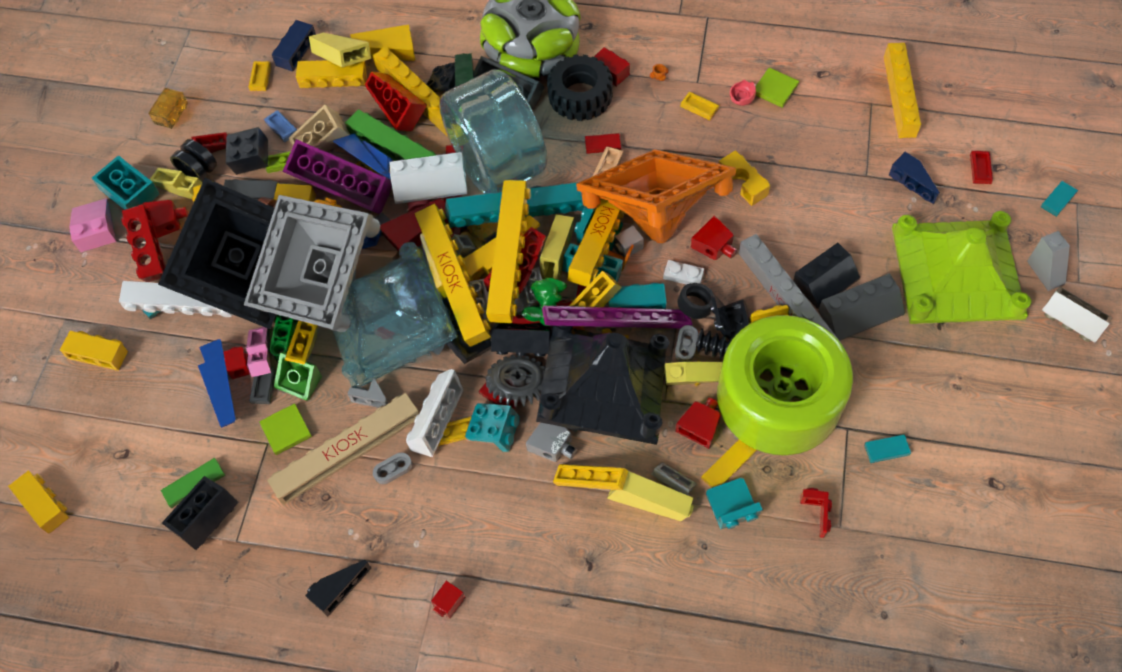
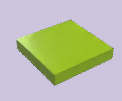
(776, 87)
(285, 429)

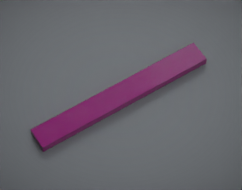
(614, 317)

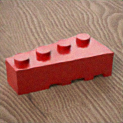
(396, 101)

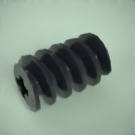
(712, 344)

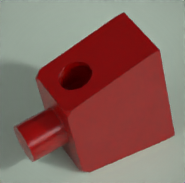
(166, 216)
(714, 240)
(700, 422)

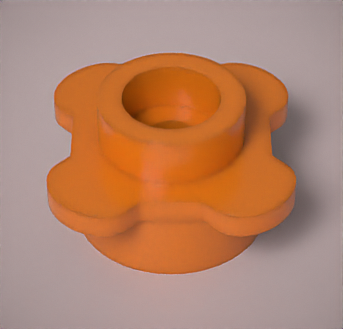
(659, 72)

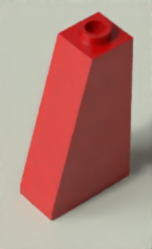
(406, 227)

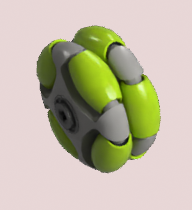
(530, 34)

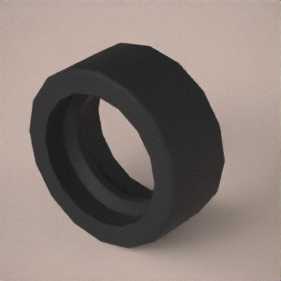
(690, 309)

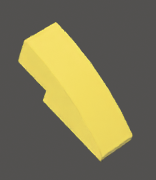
(175, 182)

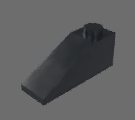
(333, 588)

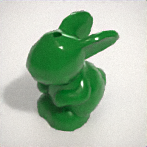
(547, 294)

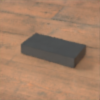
(263, 388)

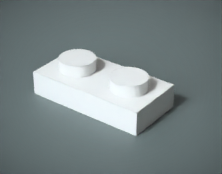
(683, 273)

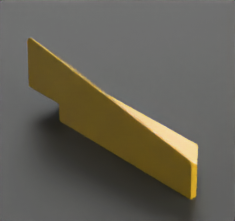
(481, 260)

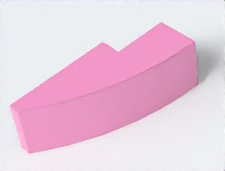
(259, 351)

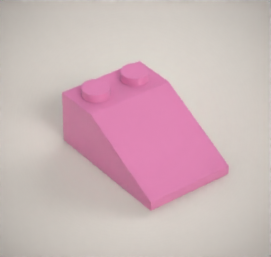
(92, 225)

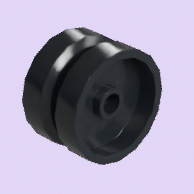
(193, 160)

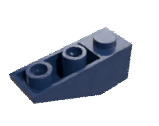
(913, 175)

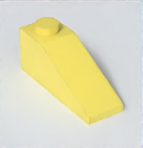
(691, 372)

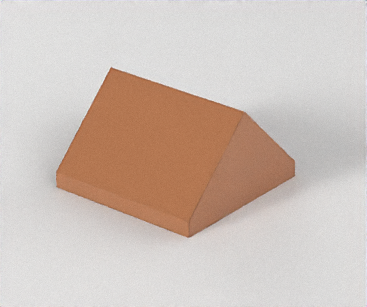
(373, 259)

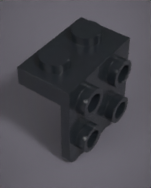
(442, 78)
(729, 317)

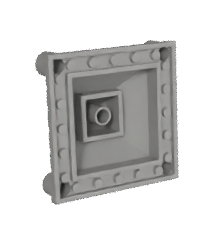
(309, 261)

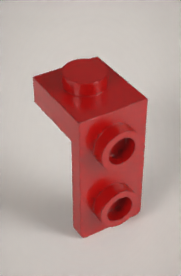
(813, 496)

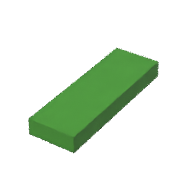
(180, 488)

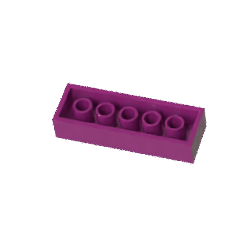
(338, 176)

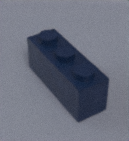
(293, 45)

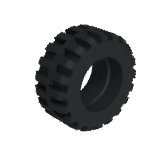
(580, 104)

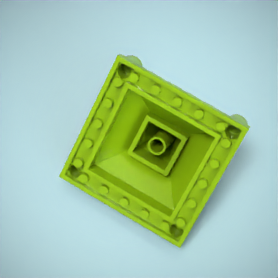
(958, 271)

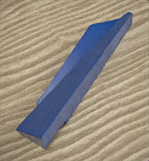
(366, 153)
(217, 382)

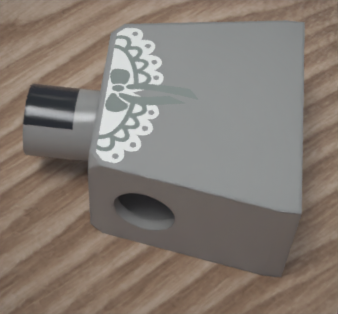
(551, 442)

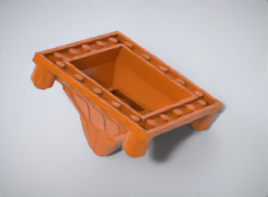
(657, 189)

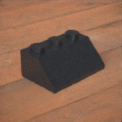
(827, 275)
(520, 338)
(200, 512)

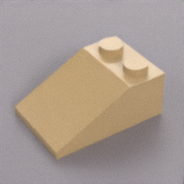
(321, 130)

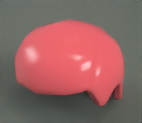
(743, 93)

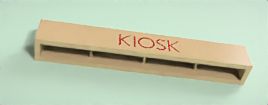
(343, 449)

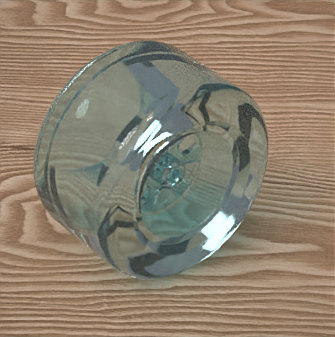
(493, 131)

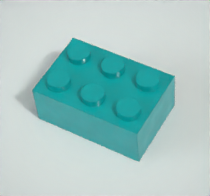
(125, 184)

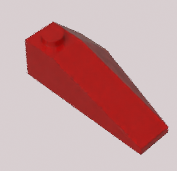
(533, 244)

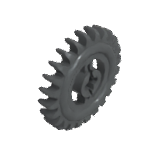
(517, 379)

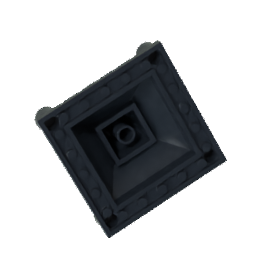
(220, 251)
(604, 384)

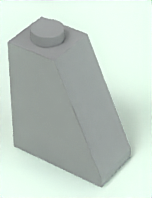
(1051, 260)

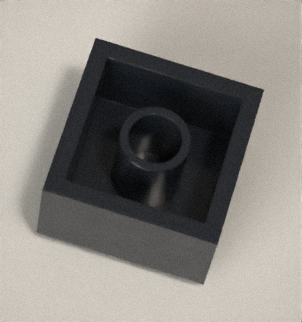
(247, 150)

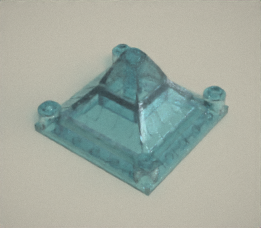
(393, 318)

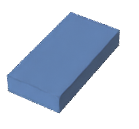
(280, 125)

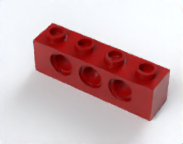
(131, 218)

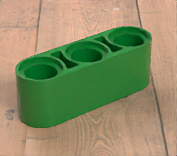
(282, 327)

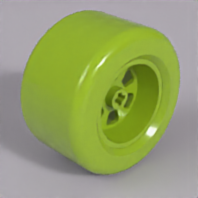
(771, 420)

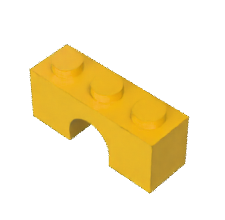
(755, 186)

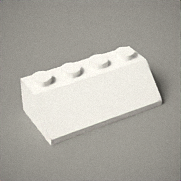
(428, 177)
(435, 414)

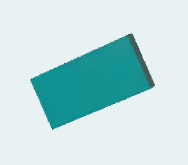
(1059, 198)
(887, 448)

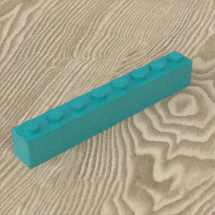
(486, 207)

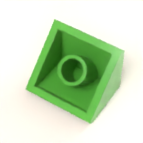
(296, 378)

